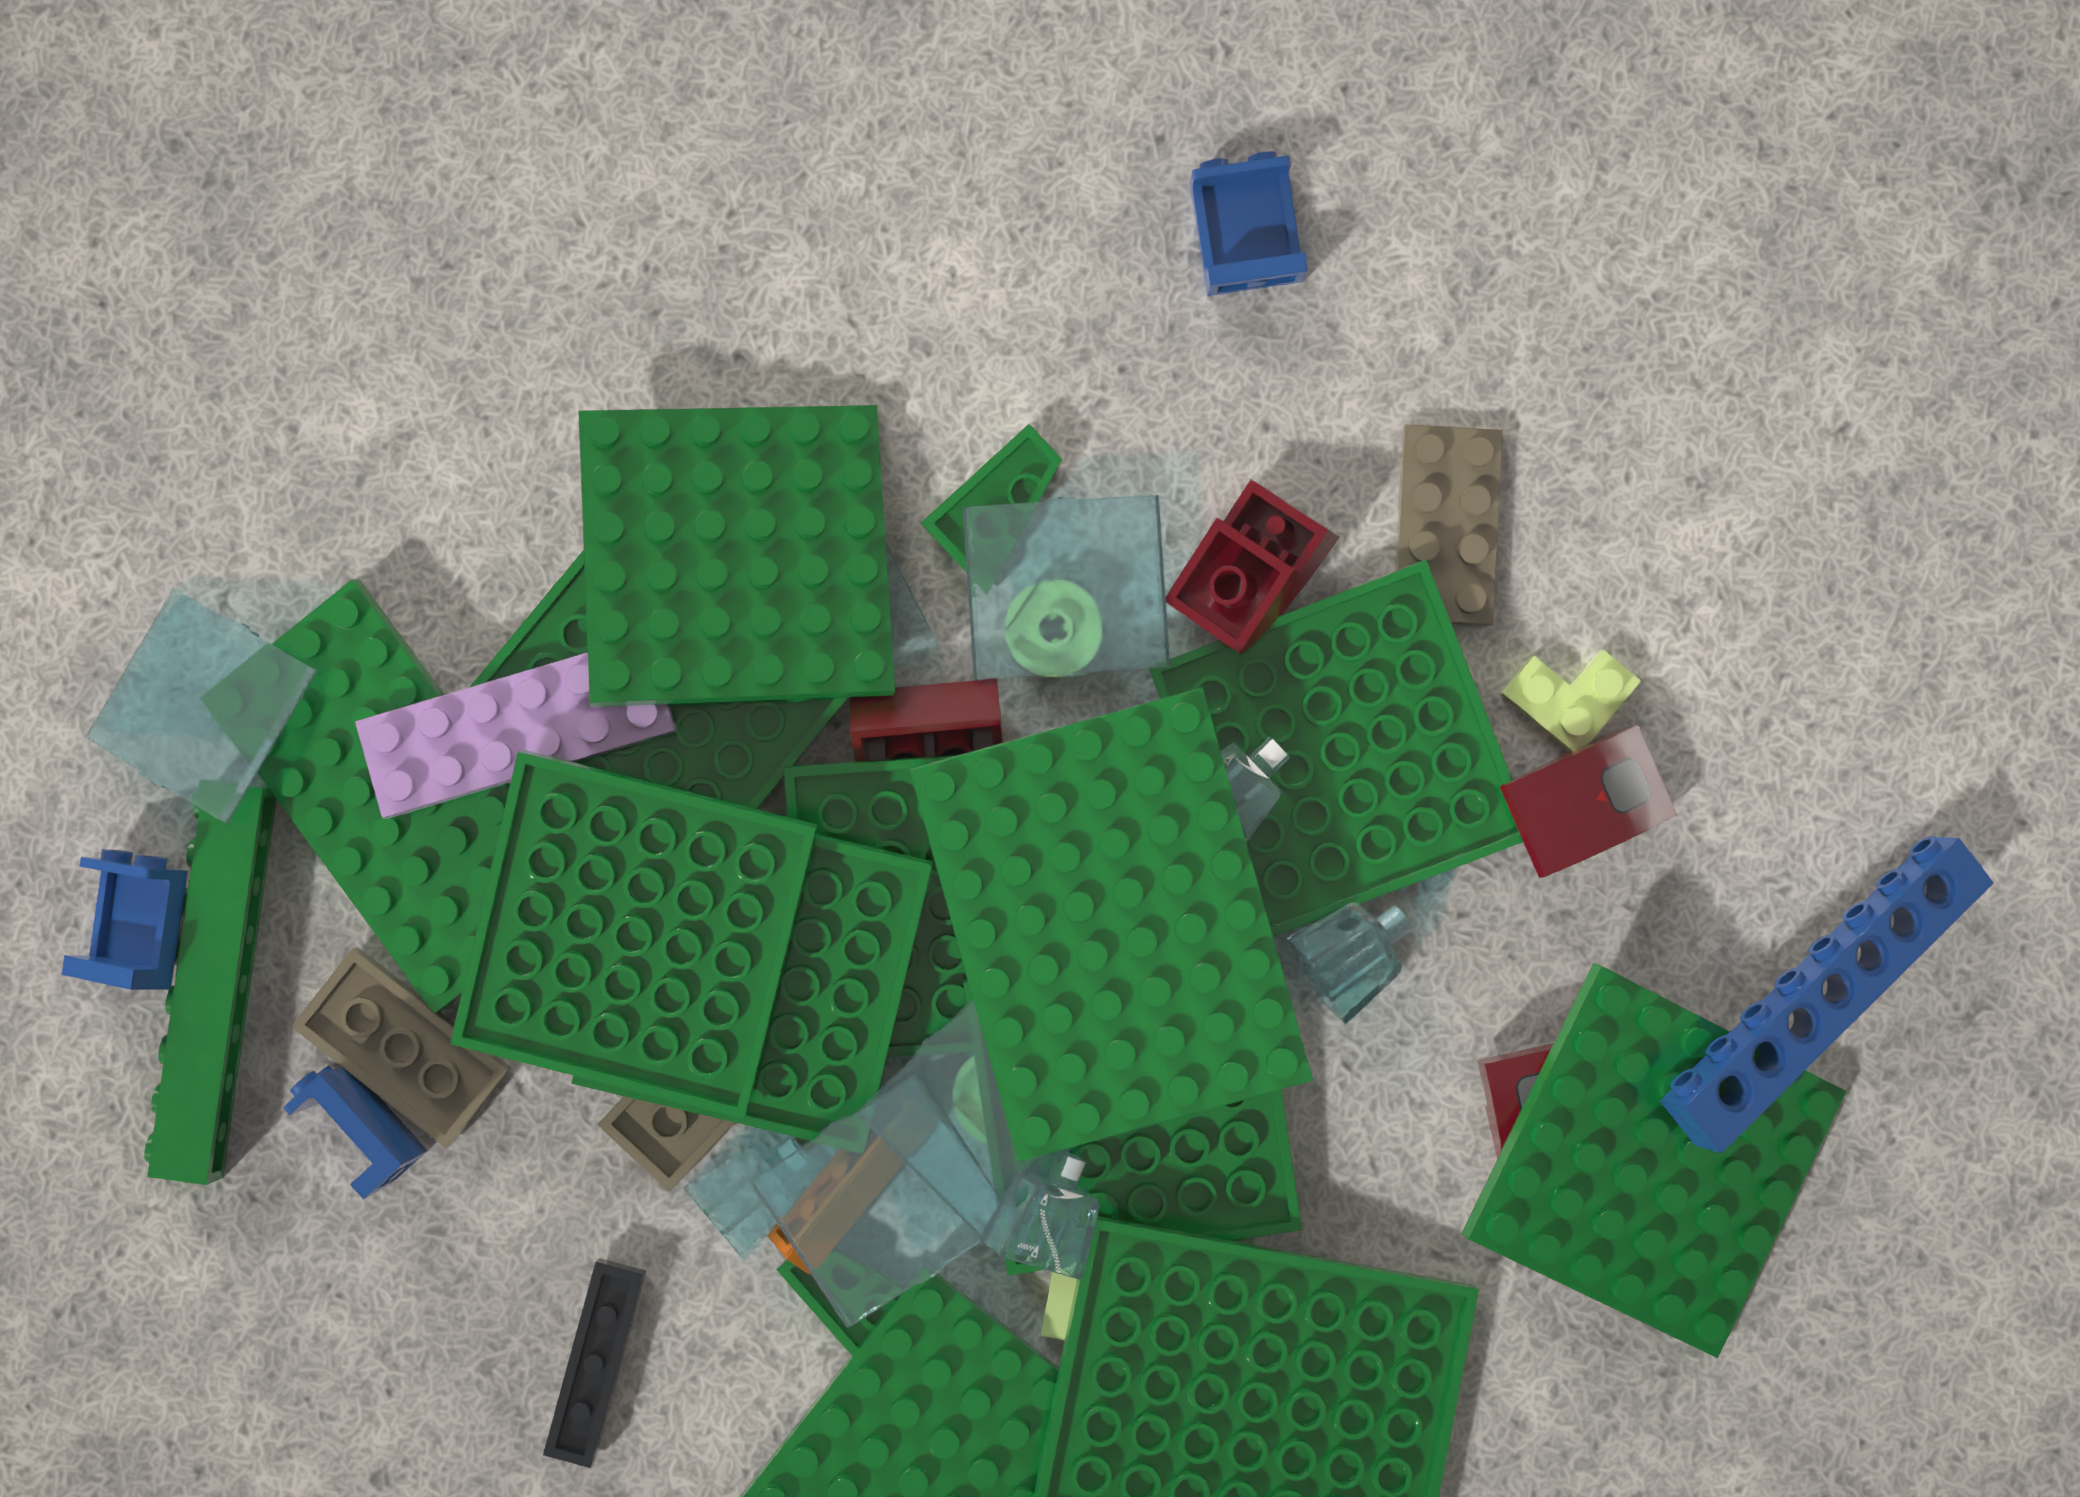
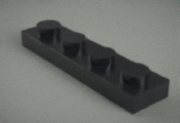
(594, 1363)

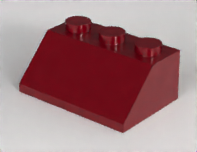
(926, 721)

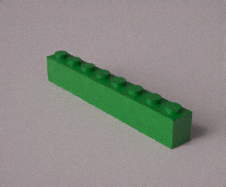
(210, 992)

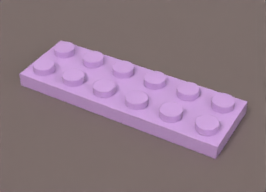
(474, 734)

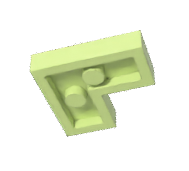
(1573, 711)

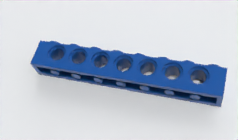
(1953, 885)

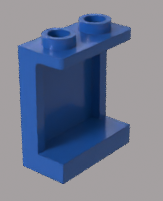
(1246, 224)
(133, 922)
(365, 1121)

